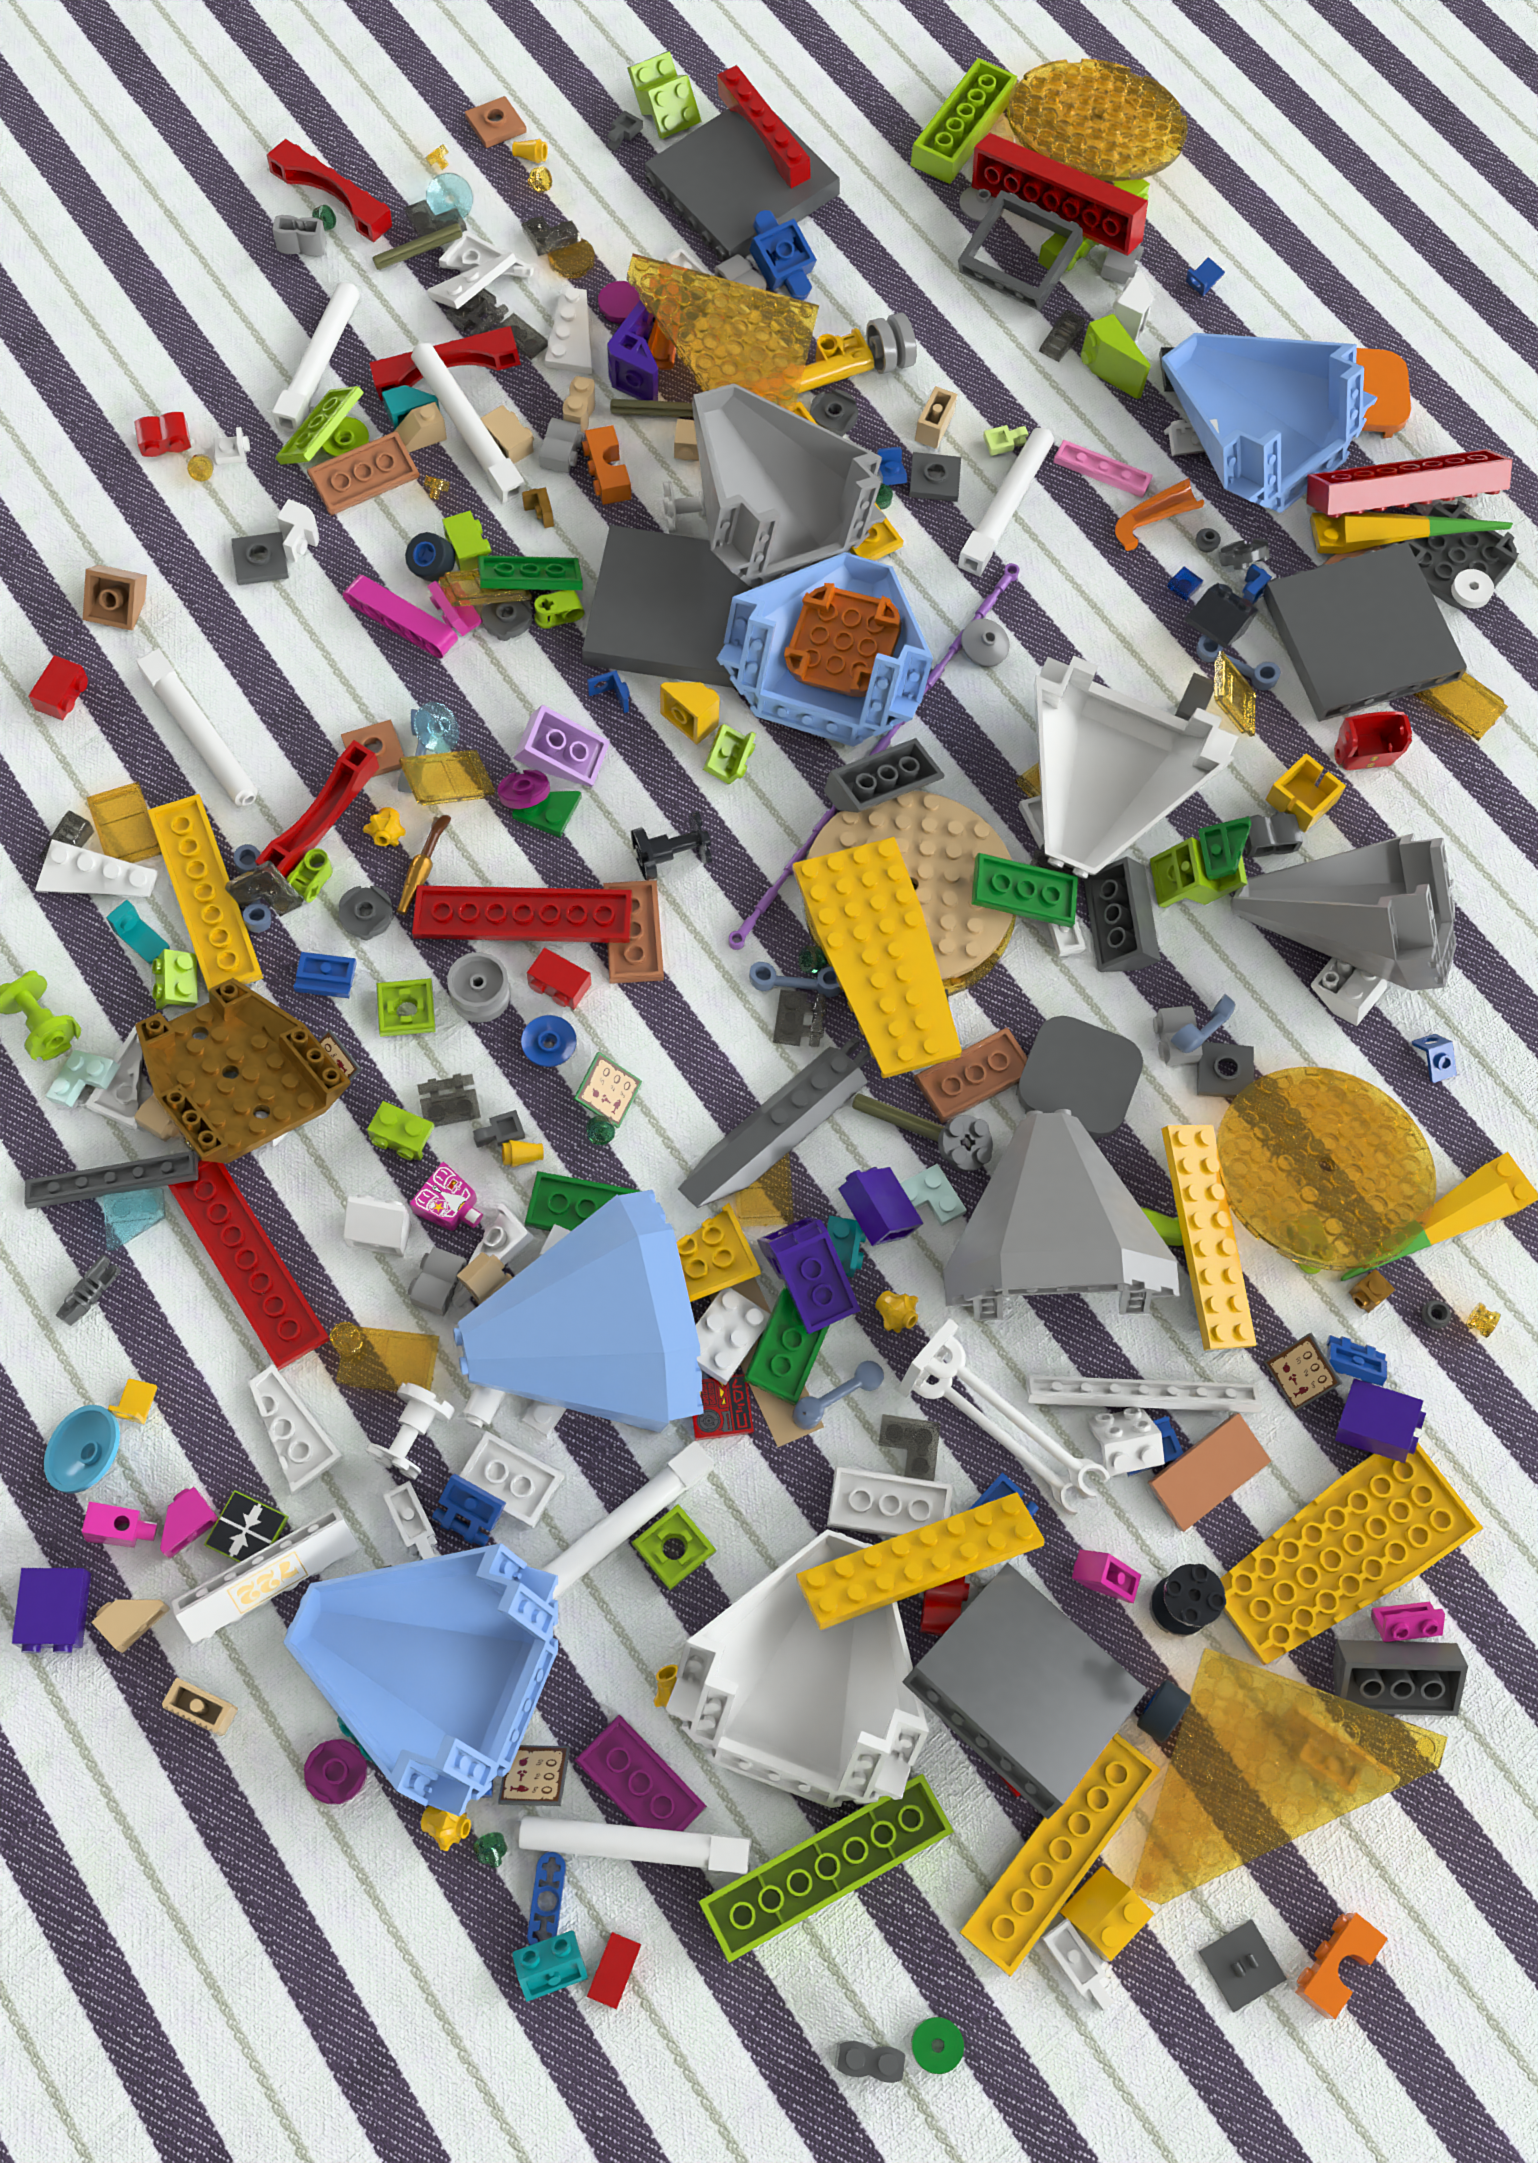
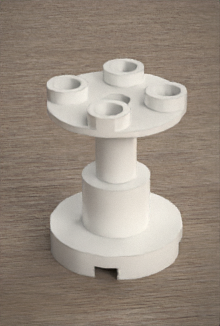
(680, 506)
(415, 1420)

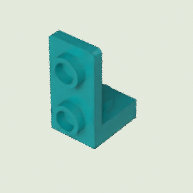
(135, 932)

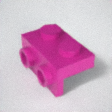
(460, 617)
(1408, 1621)

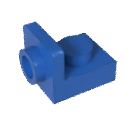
(891, 468)
(1256, 583)

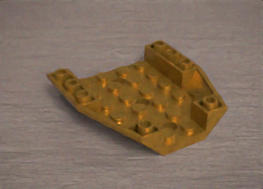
(276, 1063)

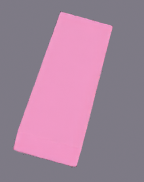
(1103, 468)

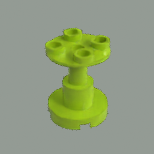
(49, 1034)

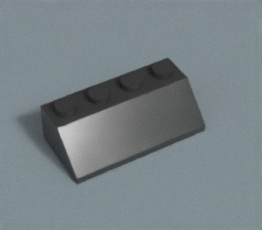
(881, 777)
(1122, 917)
(1400, 1676)

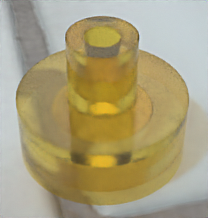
(438, 156)
(540, 179)
(199, 472)
(436, 485)

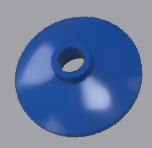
(544, 1030)

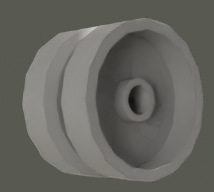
(891, 342)
(478, 987)

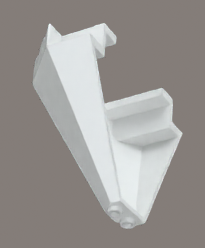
(1113, 764)
(800, 1701)

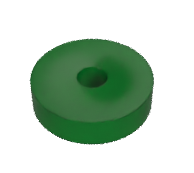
(952, 2050)

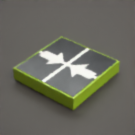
(245, 1528)

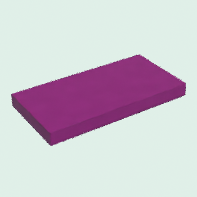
(639, 1779)

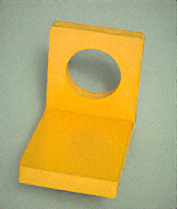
(135, 1401)

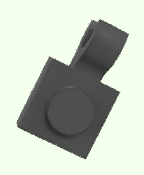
(623, 127)
(502, 1129)

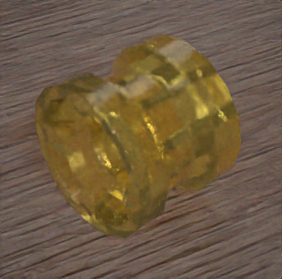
(1483, 1320)
(342, 1333)

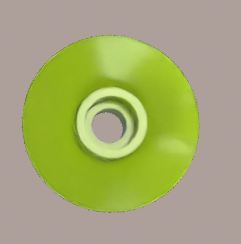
(349, 431)

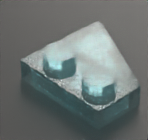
(131, 1214)

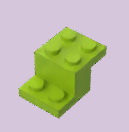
(664, 94)
(1182, 874)

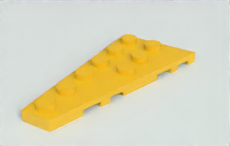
(716, 1256)

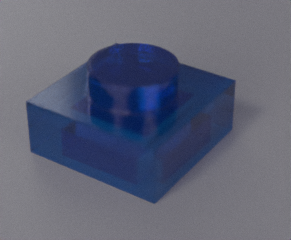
(1185, 583)

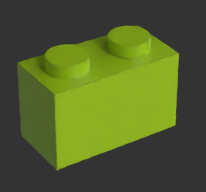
(466, 539)

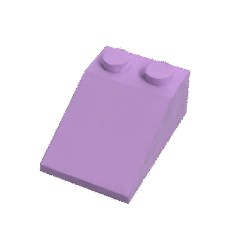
(561, 747)

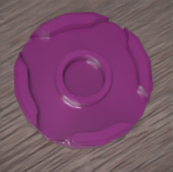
(617, 300)
(523, 789)
(335, 1772)

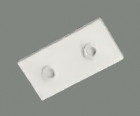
(885, 1502)

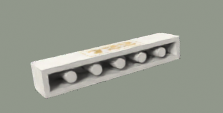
(264, 1575)

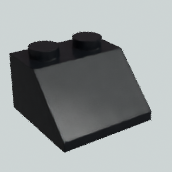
(1222, 615)

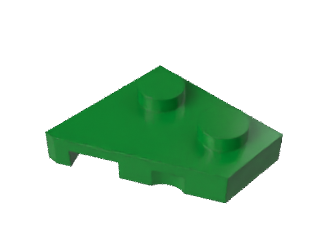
(551, 813)
(1223, 846)

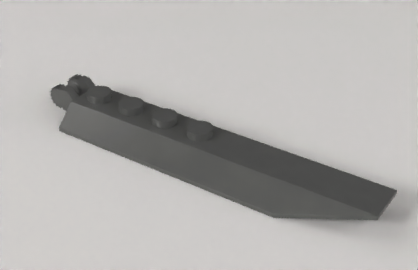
(777, 1125)

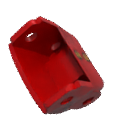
(1372, 740)

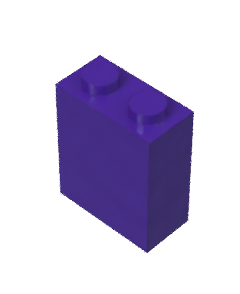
(880, 1205)
(1380, 1421)
(51, 1609)

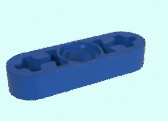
(542, 1875)

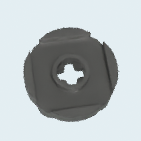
(837, 400)
(1242, 554)
(508, 627)
(365, 926)
(980, 1143)

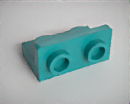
(846, 1238)
(549, 1965)

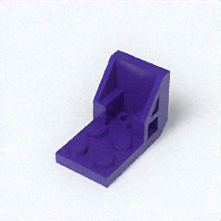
(630, 359)
(812, 1272)

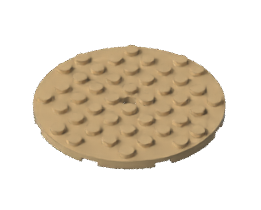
(939, 851)

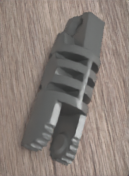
(88, 1290)

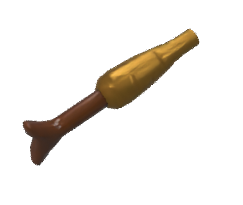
(421, 864)

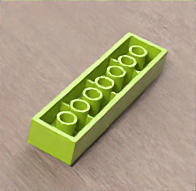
(824, 1868)

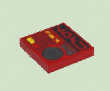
(724, 1408)

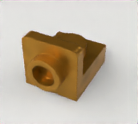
(539, 500)
(1371, 1291)

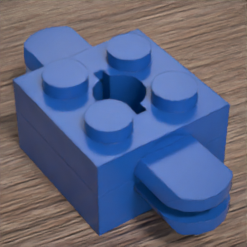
(789, 247)

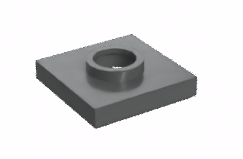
(941, 488)
(254, 571)
(1212, 1082)

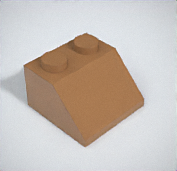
(113, 596)

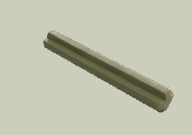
(417, 246)
(651, 408)
(897, 1116)

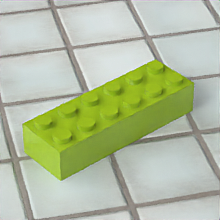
(963, 121)

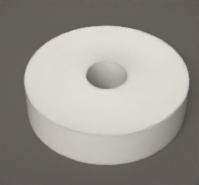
(1477, 580)

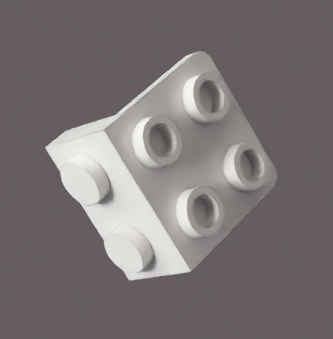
(1128, 1440)

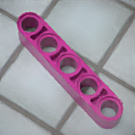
(400, 616)

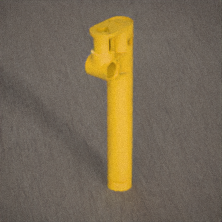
(837, 360)

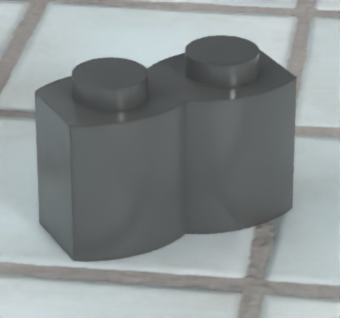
(1273, 835)
(879, 2061)

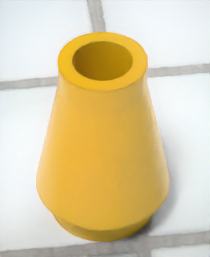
(532, 150)
(519, 1153)

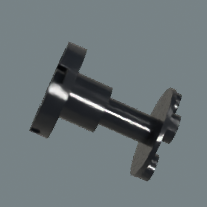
(661, 848)
(1187, 1600)

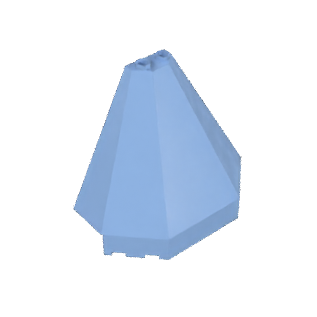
(1277, 407)
(763, 625)
(595, 1323)
(433, 1665)

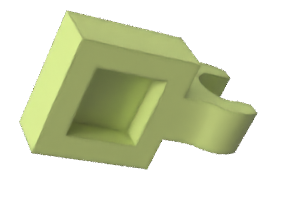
(1002, 440)

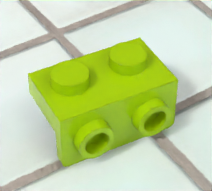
(729, 754)
(175, 979)
(399, 1131)

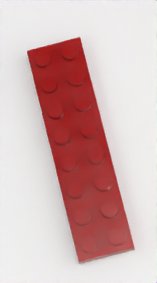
(522, 914)
(249, 1264)

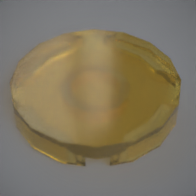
(573, 259)

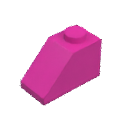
(186, 1521)
(1106, 1575)

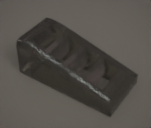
(1068, 322)
(65, 827)

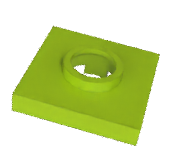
(393, 994)
(680, 1526)

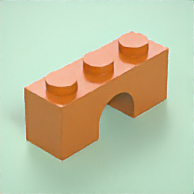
(610, 481)
(1321, 1983)

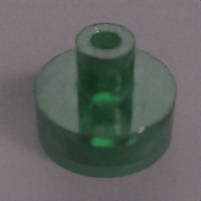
(325, 214)
(884, 496)
(811, 959)
(600, 1130)
(490, 1849)

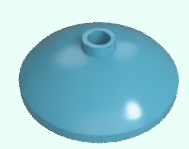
(82, 1449)

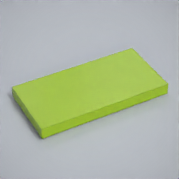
(319, 425)

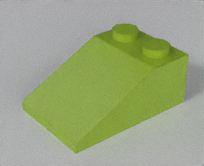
(1115, 356)

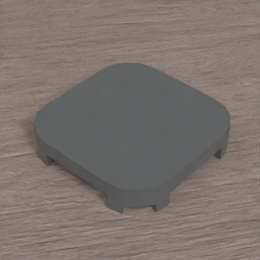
(1449, 554)
(1081, 1071)

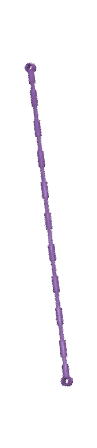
(884, 742)

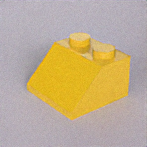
(690, 708)
(1106, 1913)

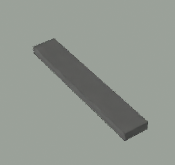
(111, 1179)

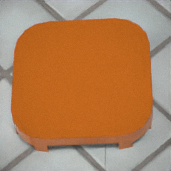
(1388, 380)
(840, 639)

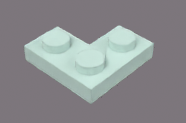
(77, 1072)
(935, 1190)

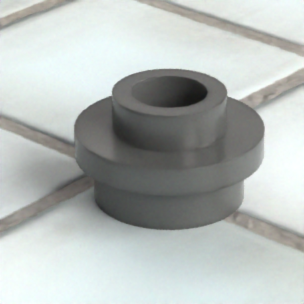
(1209, 544)
(1440, 1308)

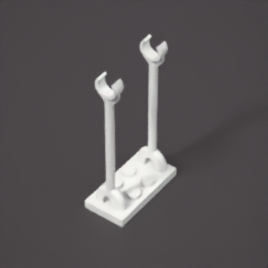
(931, 1363)

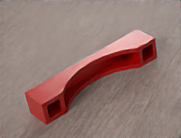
(745, 100)
(298, 167)
(489, 349)
(347, 779)

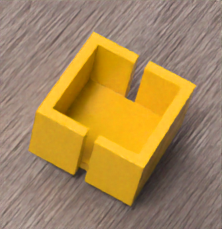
(1298, 795)

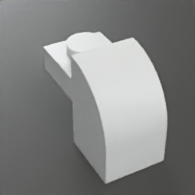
(299, 526)

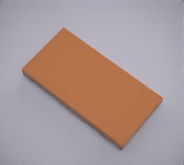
(363, 473)
(642, 957)
(974, 1076)
(1209, 1471)

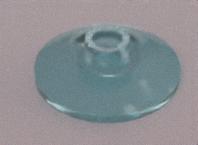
(445, 185)
(429, 731)

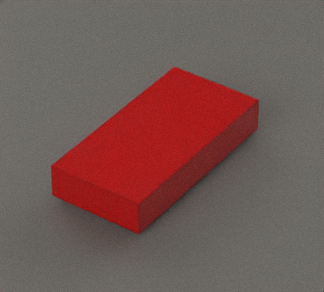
(614, 1970)

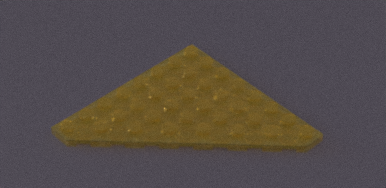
(728, 328)
(1263, 1766)

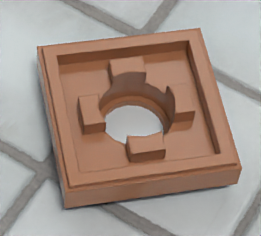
(495, 132)
(385, 733)

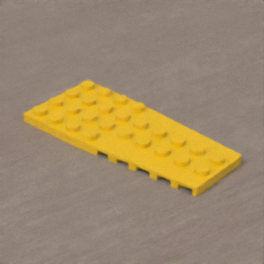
(880, 953)
(1345, 1552)

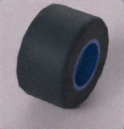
(429, 556)
(1164, 1711)

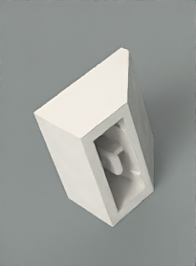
(1134, 306)
(1348, 990)
(377, 1225)

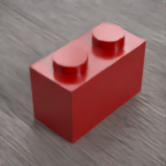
(58, 688)
(558, 979)

